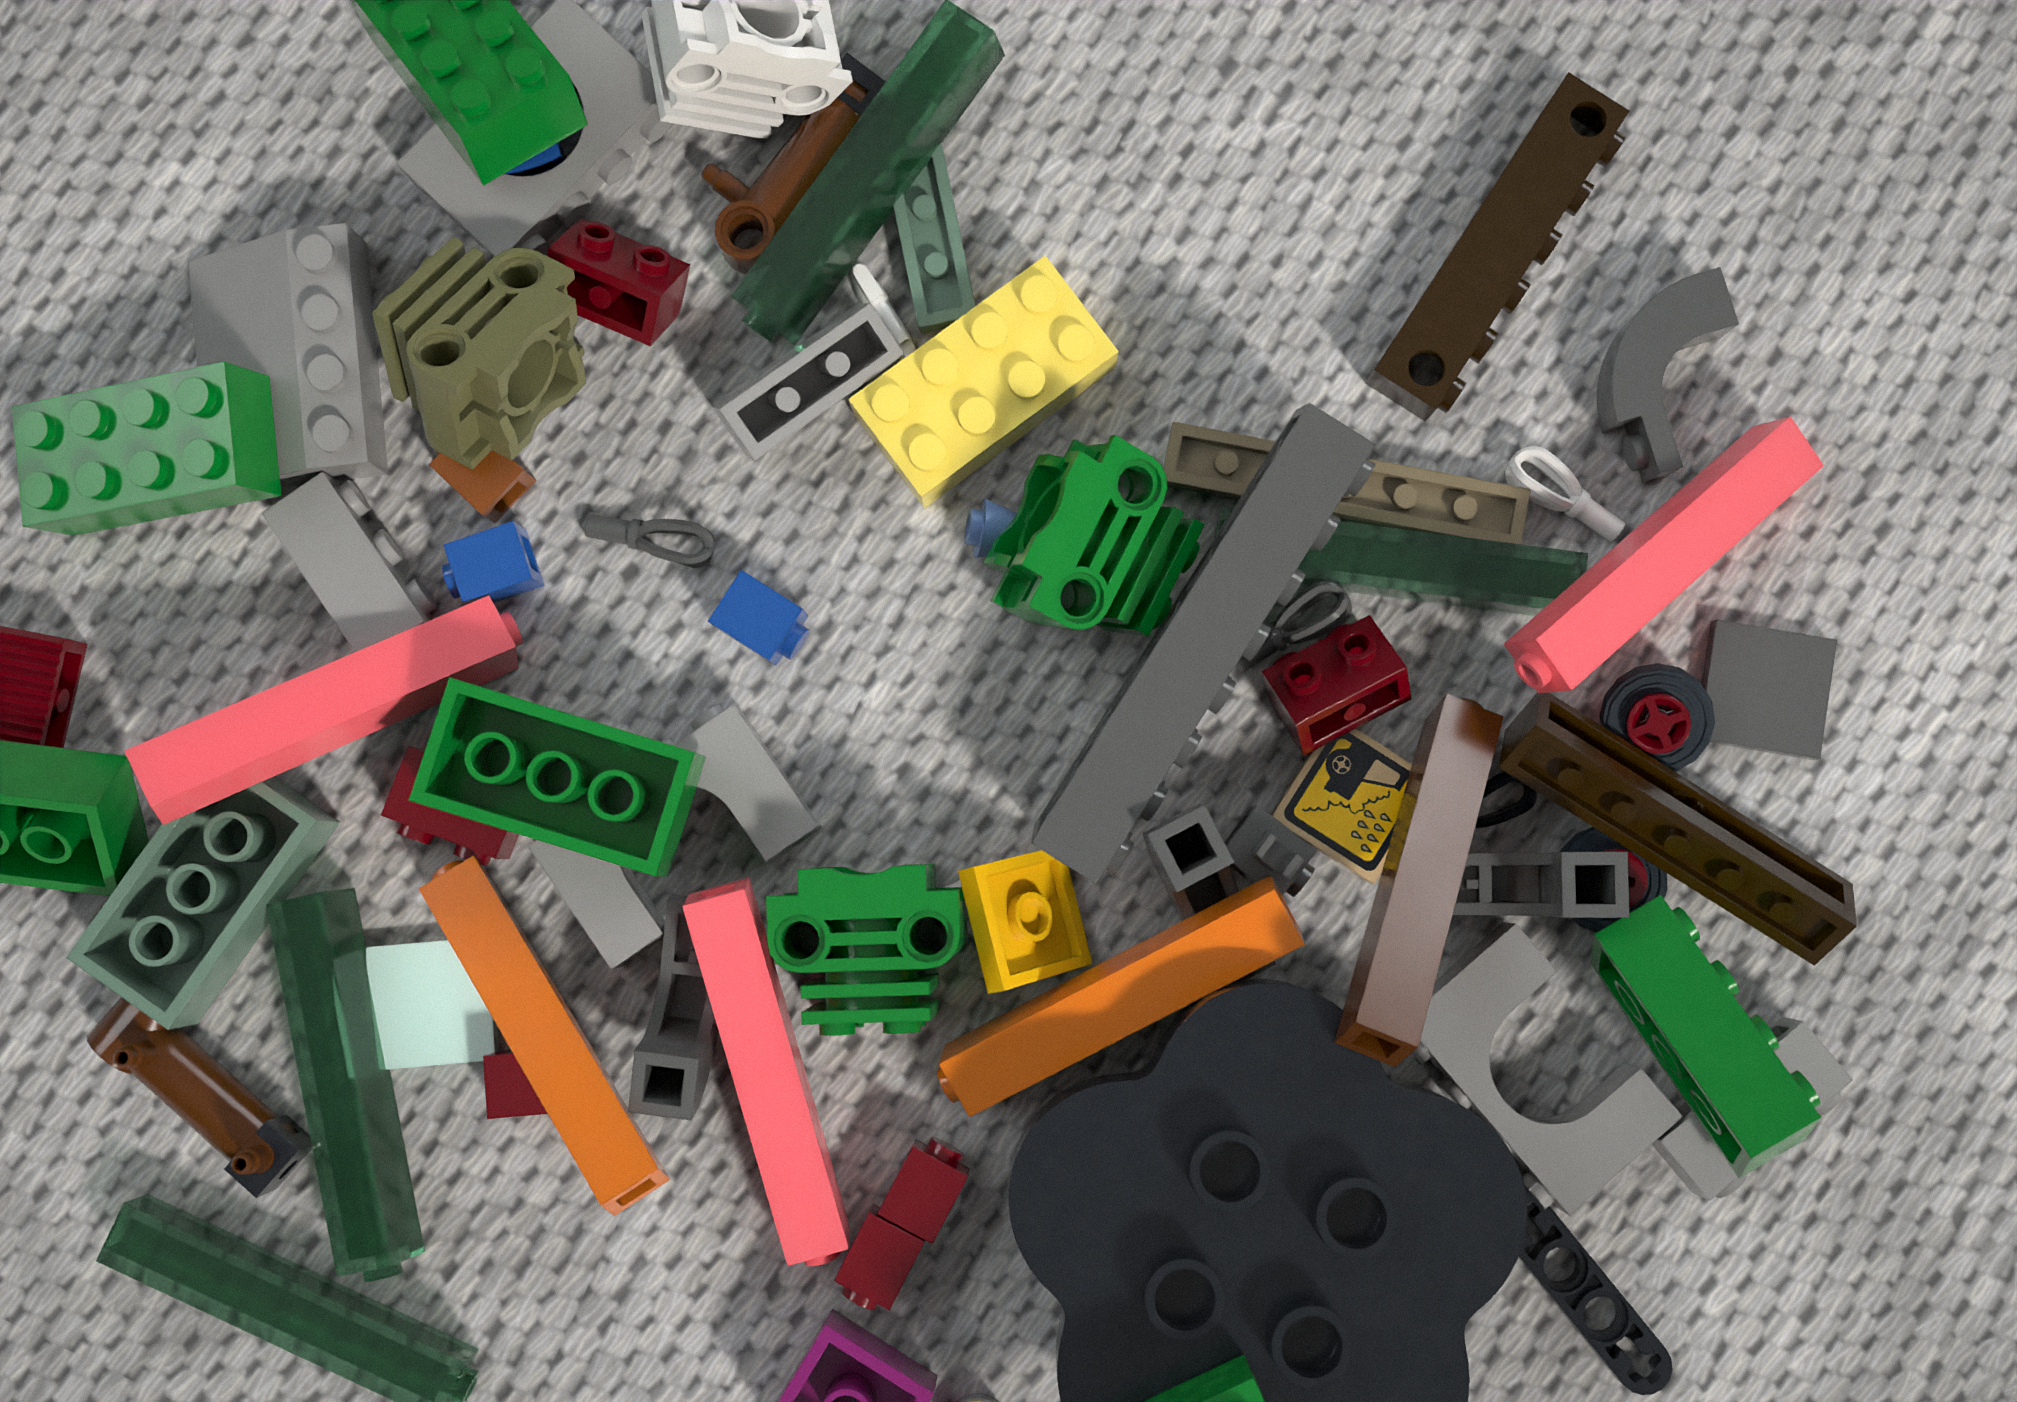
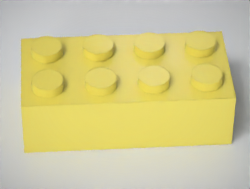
(984, 381)

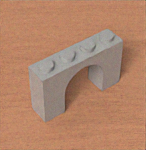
(530, 209)
(738, 772)
(1562, 1154)

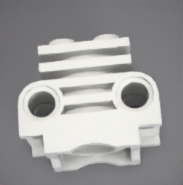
(742, 62)

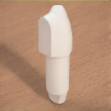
(870, 291)

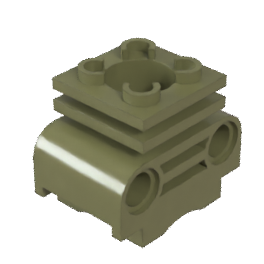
(482, 347)

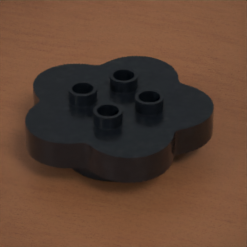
(1264, 1209)

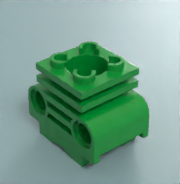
(1094, 542)
(867, 944)

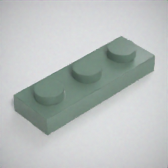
(934, 248)

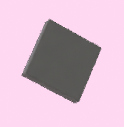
(1768, 688)

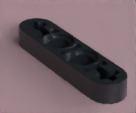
(1584, 1285)

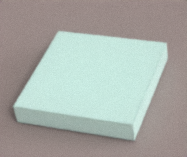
(427, 1006)

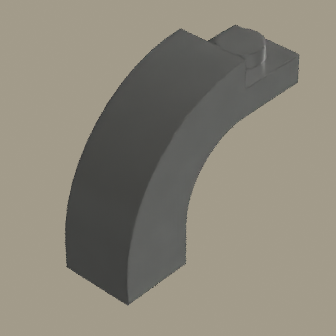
(1636, 360)
(1193, 863)
(1545, 885)
(682, 1032)

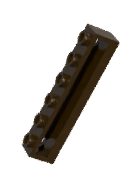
(1499, 246)
(1678, 827)

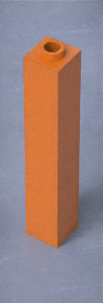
(1119, 997)
(543, 1036)

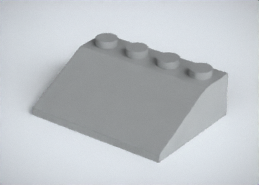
(304, 317)

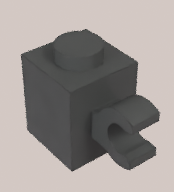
(1266, 848)

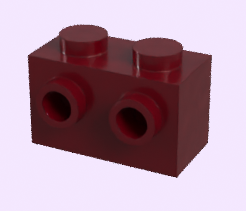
(621, 281)
(1336, 684)

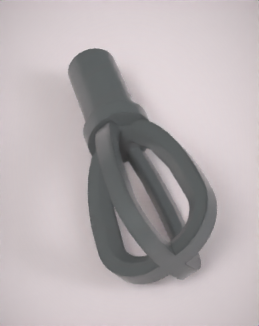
(634, 534)
(1280, 639)

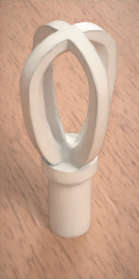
(1579, 502)

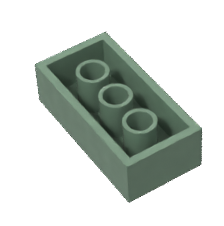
(201, 900)

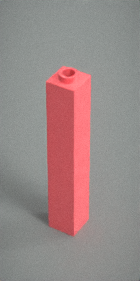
(1662, 557)
(323, 709)
(768, 1072)

